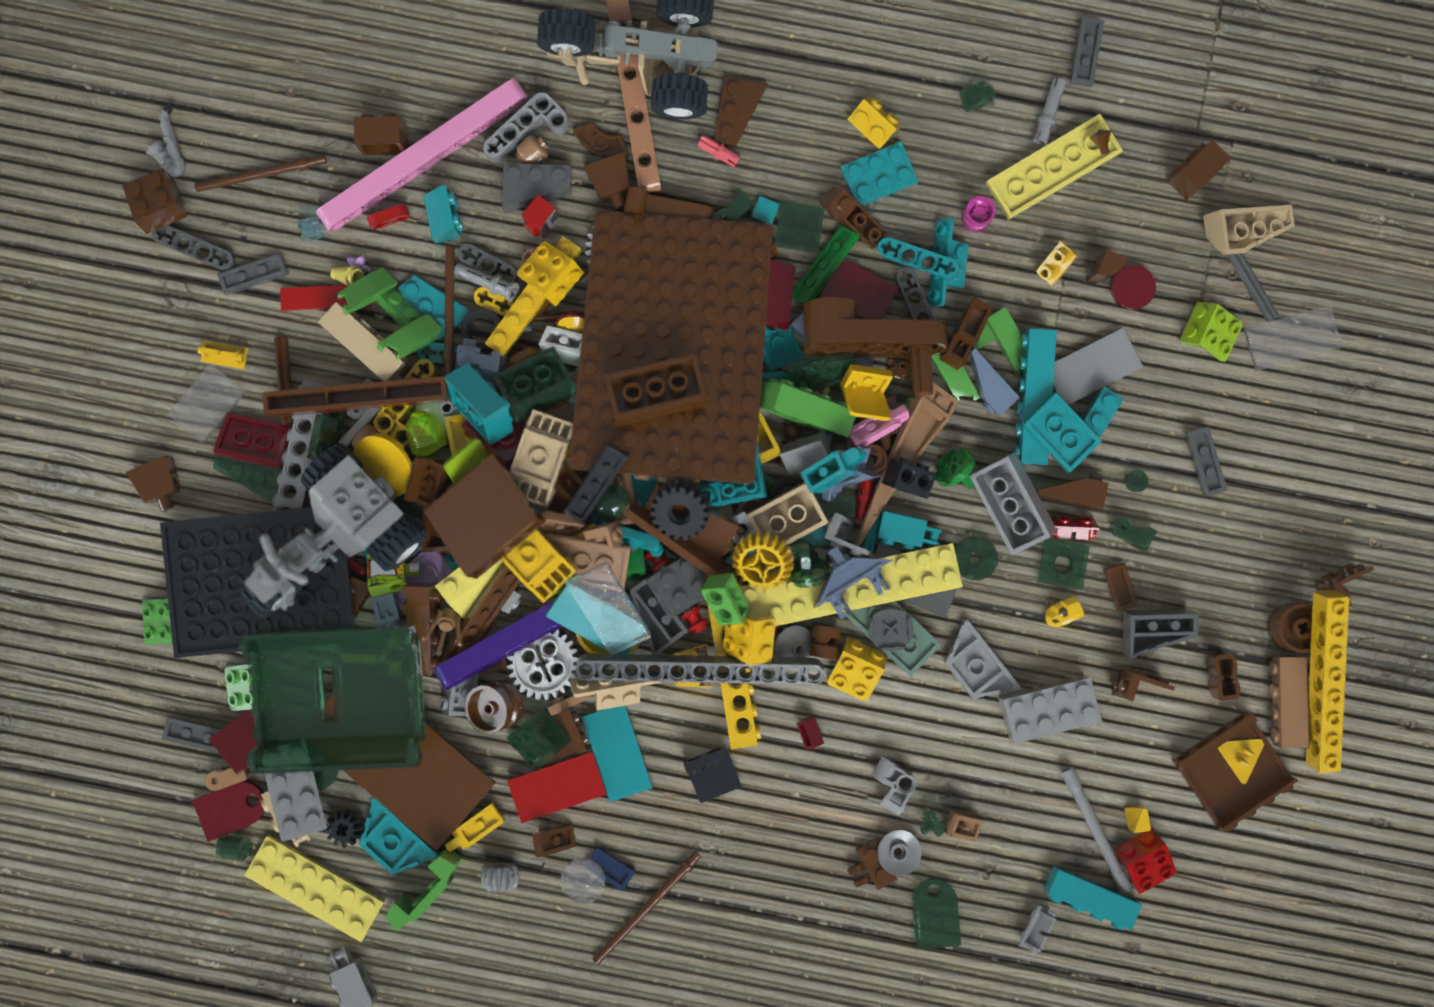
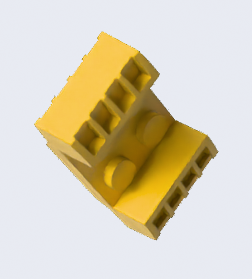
(539, 565)

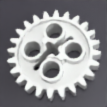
(524, 671)

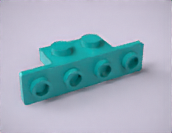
(953, 249)

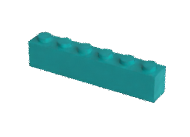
(1035, 389)

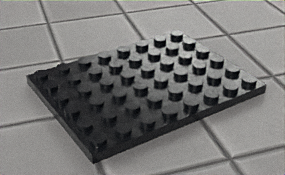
(208, 570)

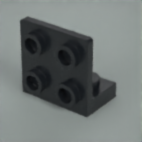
(712, 774)

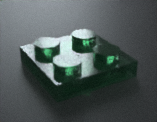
(799, 227)

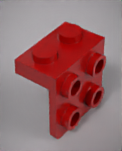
(1146, 860)

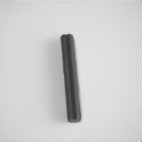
(1253, 286)

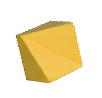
(1137, 818)

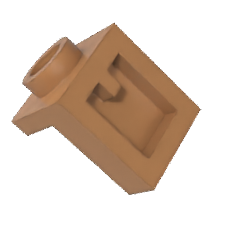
(608, 531)

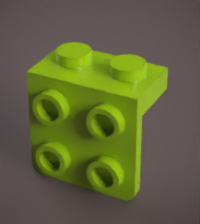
(1212, 330)
(465, 459)

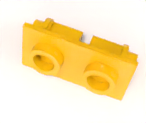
(223, 354)

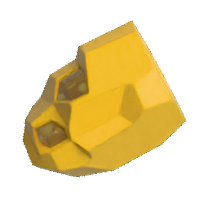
(1064, 612)

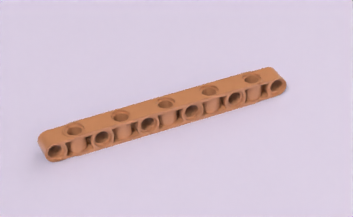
(635, 104)

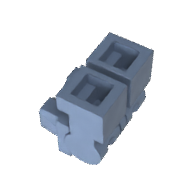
(486, 364)

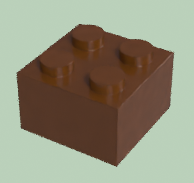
(380, 134)
(1198, 169)
(154, 201)

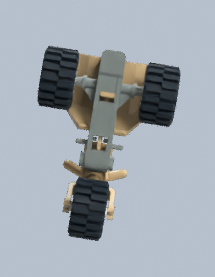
(666, 49)

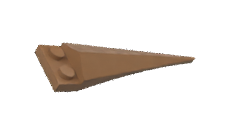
(926, 420)

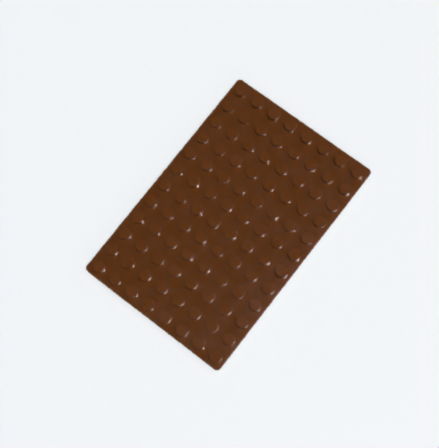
(670, 293)

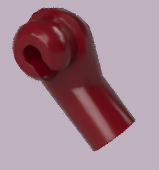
(357, 569)

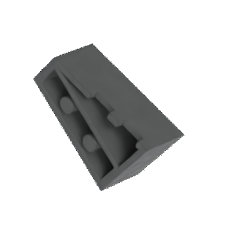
(1156, 628)

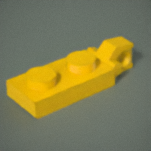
(476, 828)

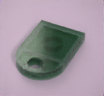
(935, 916)

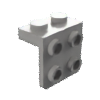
(838, 533)

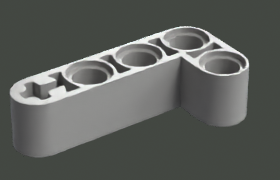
(522, 131)

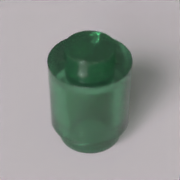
(234, 847)

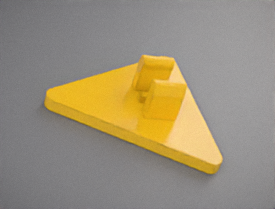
(1242, 756)

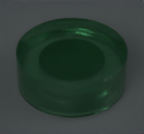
(1136, 481)

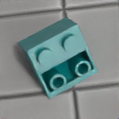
(442, 214)

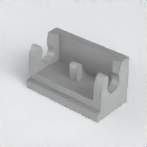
(804, 452)

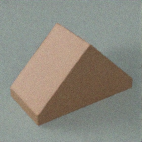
(962, 825)

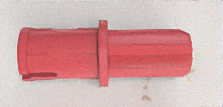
(718, 150)

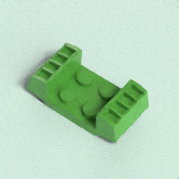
(407, 910)

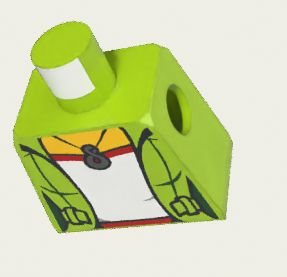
(388, 582)

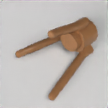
(447, 620)

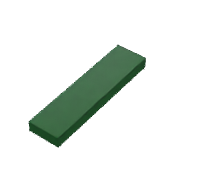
(825, 265)

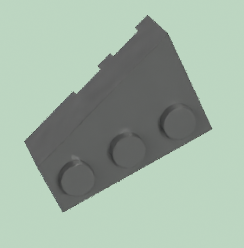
(527, 181)
(662, 630)

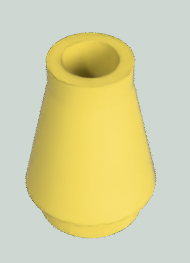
(346, 275)

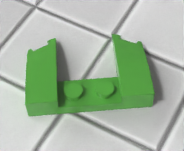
(380, 287)
(1007, 336)

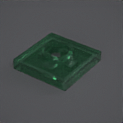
(1077, 556)

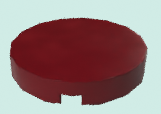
(1133, 287)

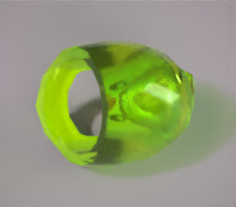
(424, 430)

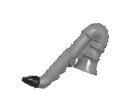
(169, 156)

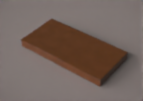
(716, 533)

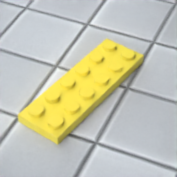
(1051, 168)
(314, 888)

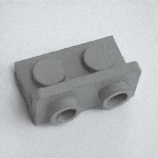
(454, 699)

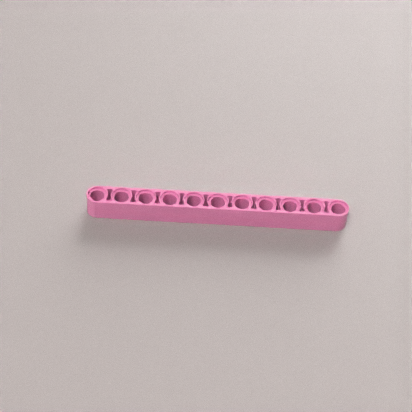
(422, 155)

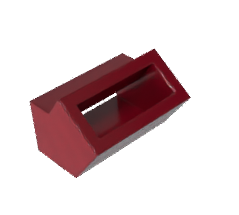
(810, 732)

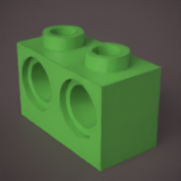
(725, 599)

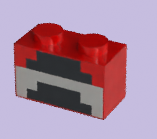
(540, 217)

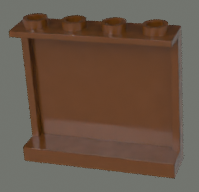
(483, 517)
(1217, 785)

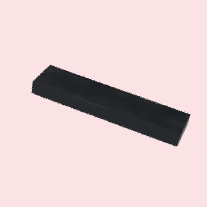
(596, 482)

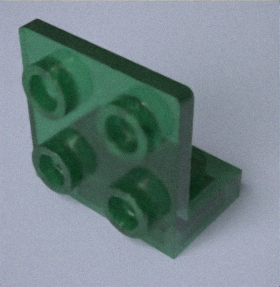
(539, 739)

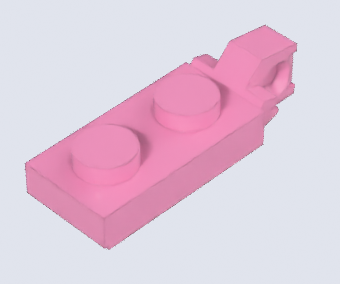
(872, 429)

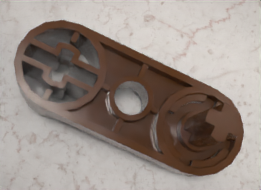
(834, 329)

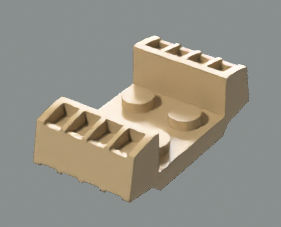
(541, 457)

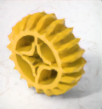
(772, 554)

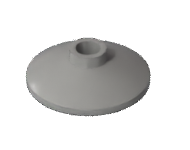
(790, 639)
(909, 852)

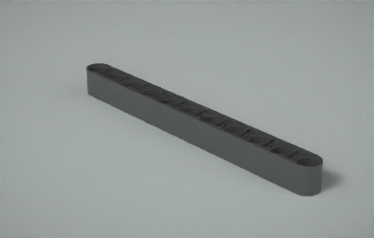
(688, 674)

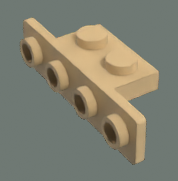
(610, 693)

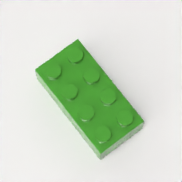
(805, 407)

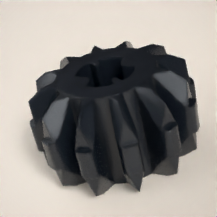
(349, 835)

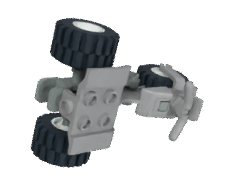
(353, 516)

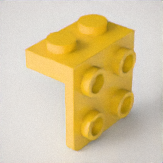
(550, 272)
(864, 392)
(751, 640)
(858, 669)

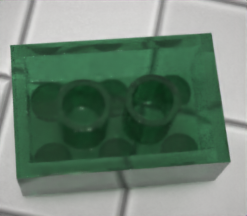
(535, 384)

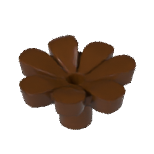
(896, 369)

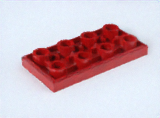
(557, 787)

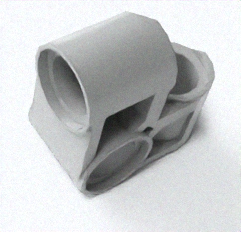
(890, 774)

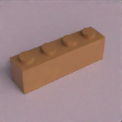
(1289, 701)

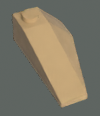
(1244, 228)

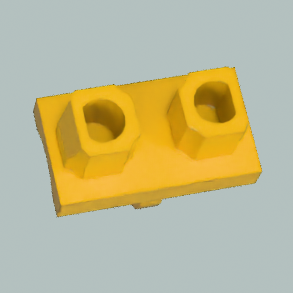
(1057, 263)

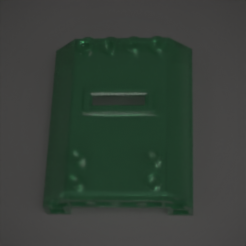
(374, 691)

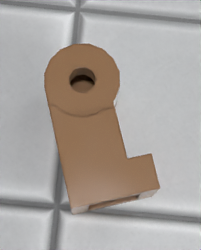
(223, 778)

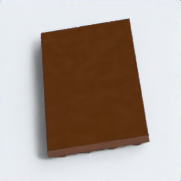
(429, 796)

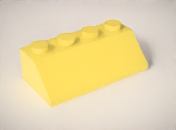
(463, 591)

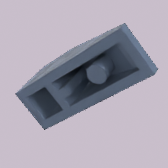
(991, 386)

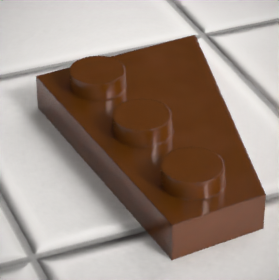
(736, 108)

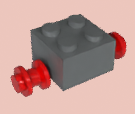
(678, 589)

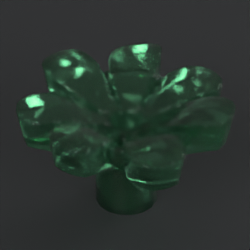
(932, 824)

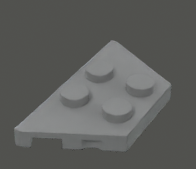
(977, 665)

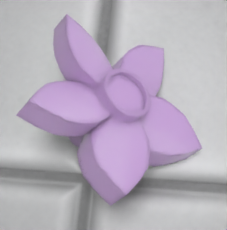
(359, 262)

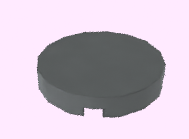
(890, 629)

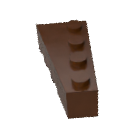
(421, 609)

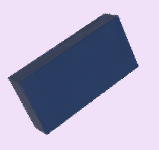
(614, 870)

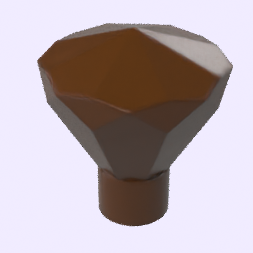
(1101, 139)

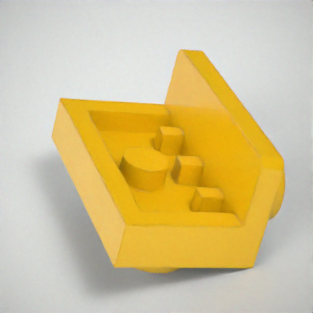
(874, 121)

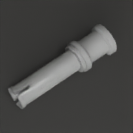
(494, 284)

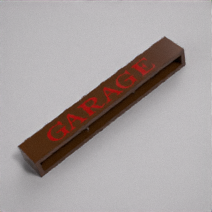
(355, 397)

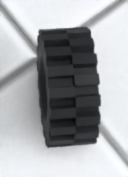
(686, 495)

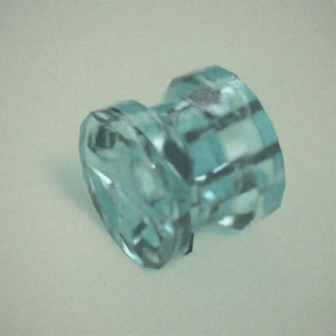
(310, 229)

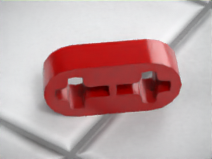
(388, 217)

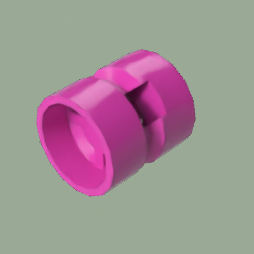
(978, 213)

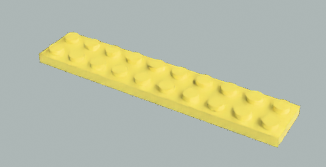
(907, 575)

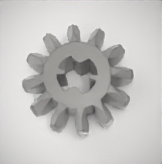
(500, 876)

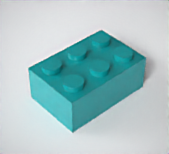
(479, 403)

